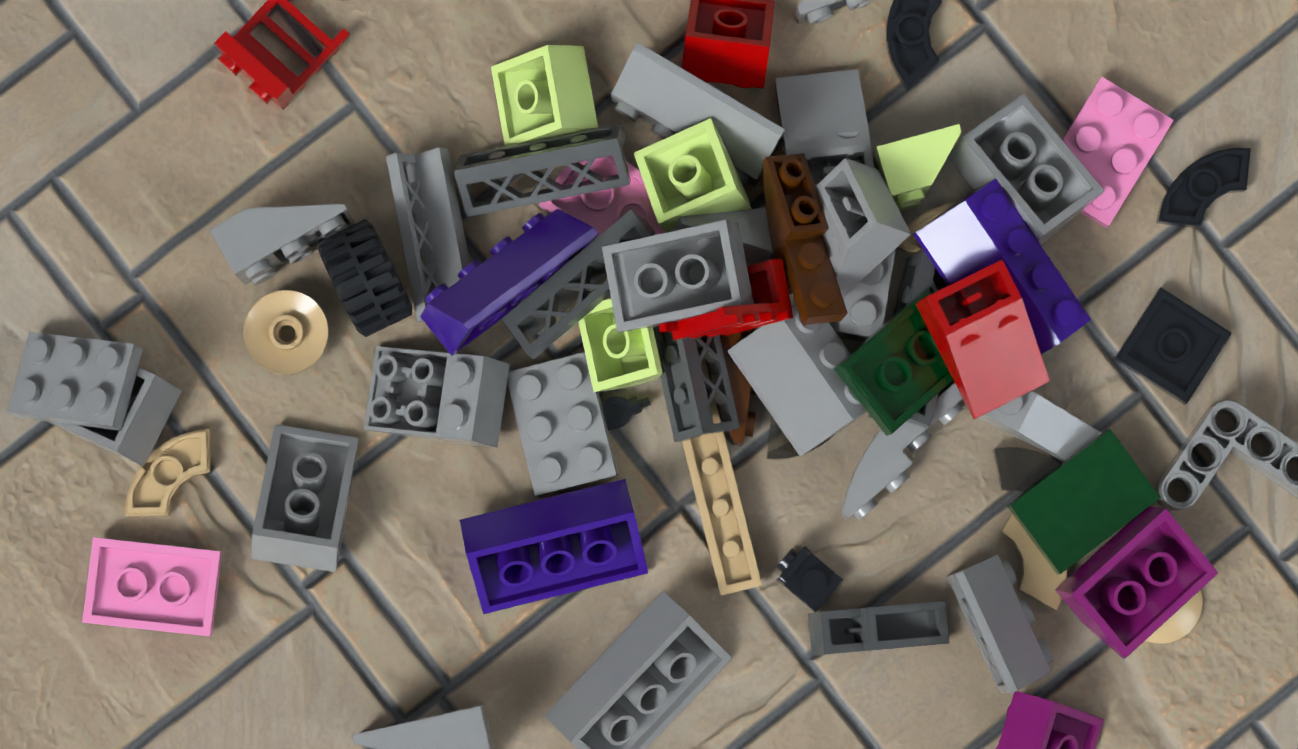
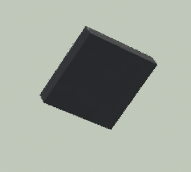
(1172, 346)

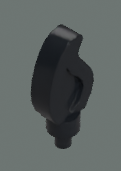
(620, 410)

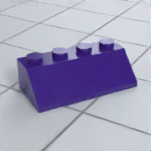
(990, 229)
(505, 279)
(553, 546)

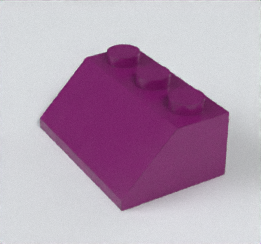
(1137, 580)
(1047, 725)

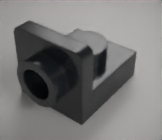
(807, 577)

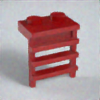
(268, 74)
(770, 306)

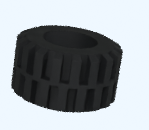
(365, 278)

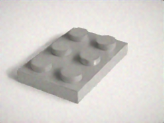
(75, 380)
(561, 425)

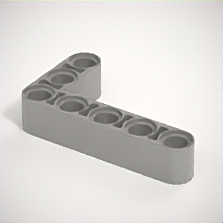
(1219, 446)

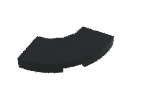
(909, 39)
(1203, 183)

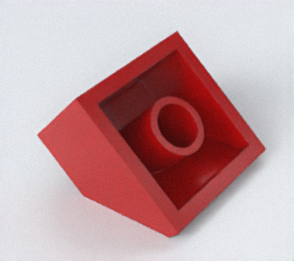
(729, 41)

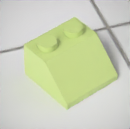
(544, 94)
(914, 163)
(690, 175)
(616, 357)

